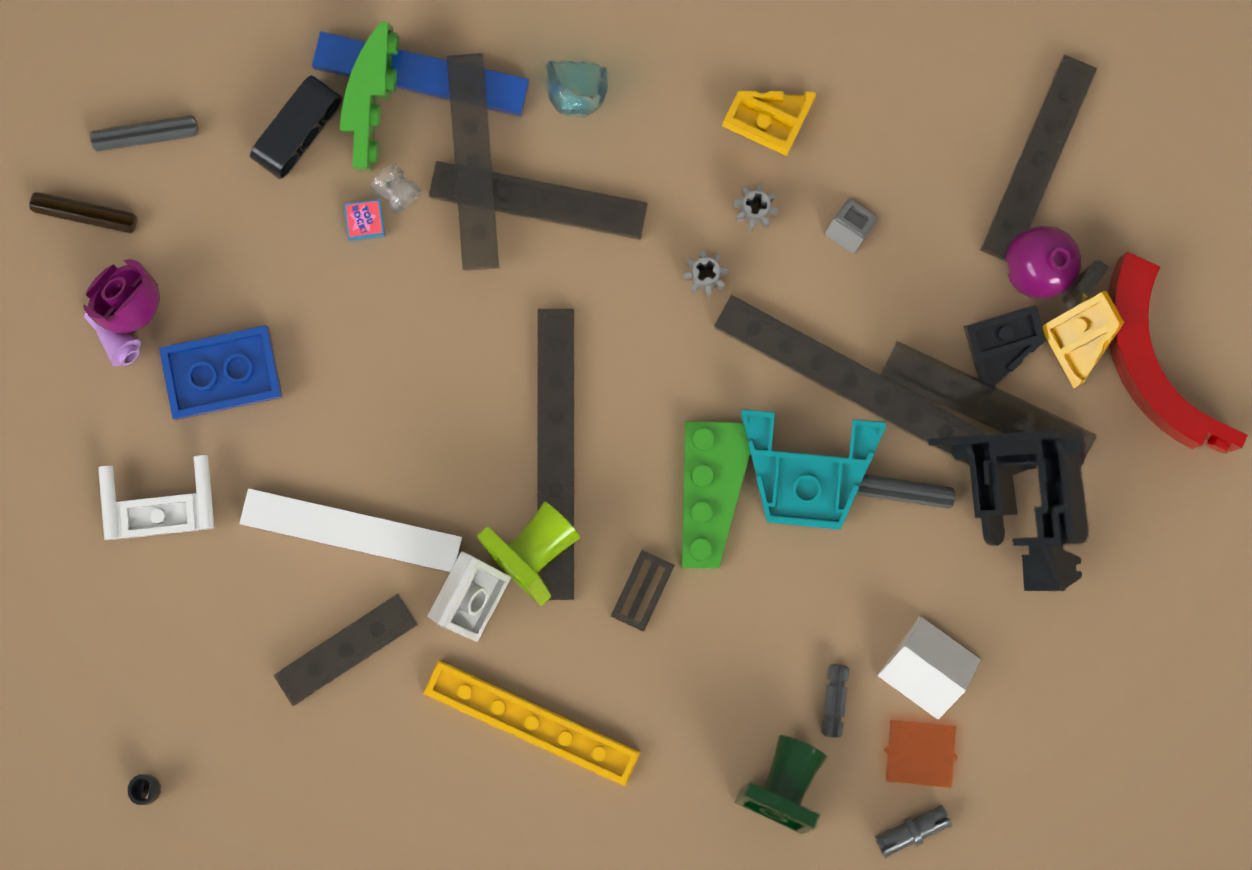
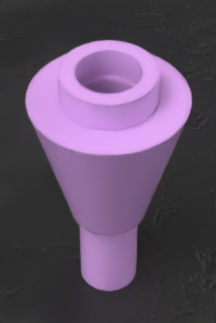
(120, 348)

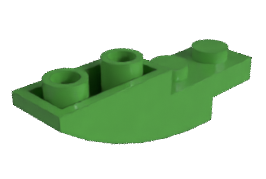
(369, 80)

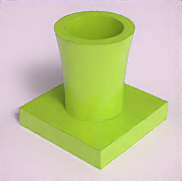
(531, 549)

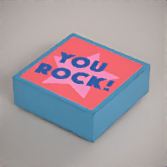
(364, 220)

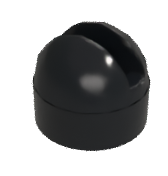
(139, 787)

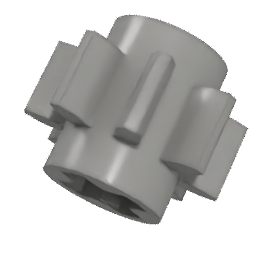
(765, 208)
(702, 264)

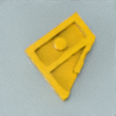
(769, 117)
(1083, 335)

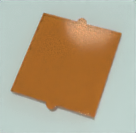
(920, 753)

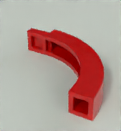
(1141, 372)

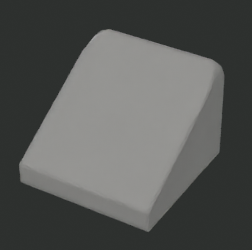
(851, 225)

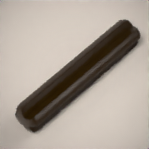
(83, 212)

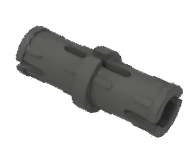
(913, 831)

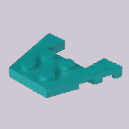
(808, 486)

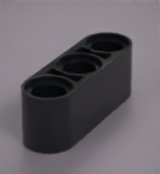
(296, 127)

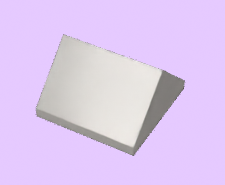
(469, 597)
(930, 668)

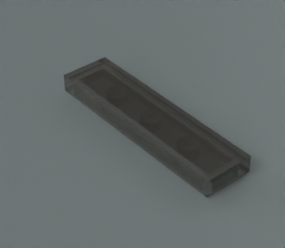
(345, 650)

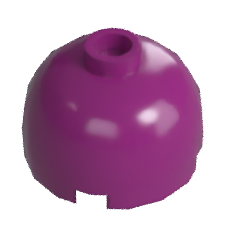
(1043, 262)
(123, 298)

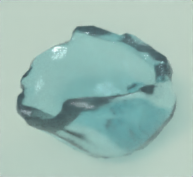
(576, 87)

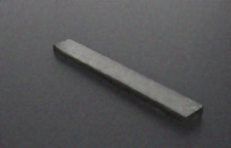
(841, 375)
(556, 436)

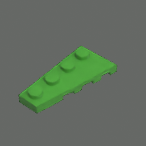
(713, 477)

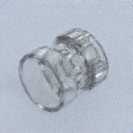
(395, 188)

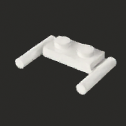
(157, 514)

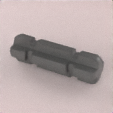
(835, 700)

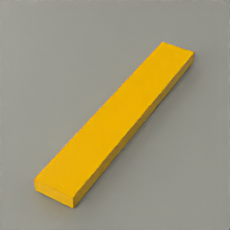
(531, 722)

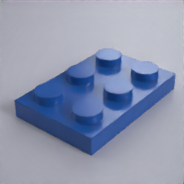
(220, 372)

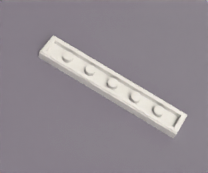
(350, 530)

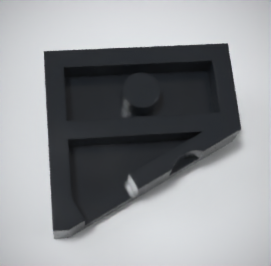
(1003, 342)

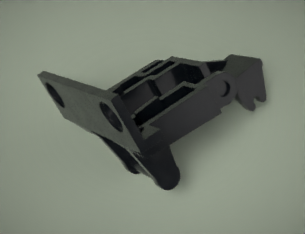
(1063, 507)

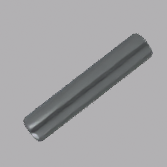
(144, 133)
(907, 491)

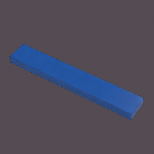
(420, 73)

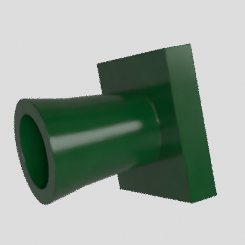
(786, 785)

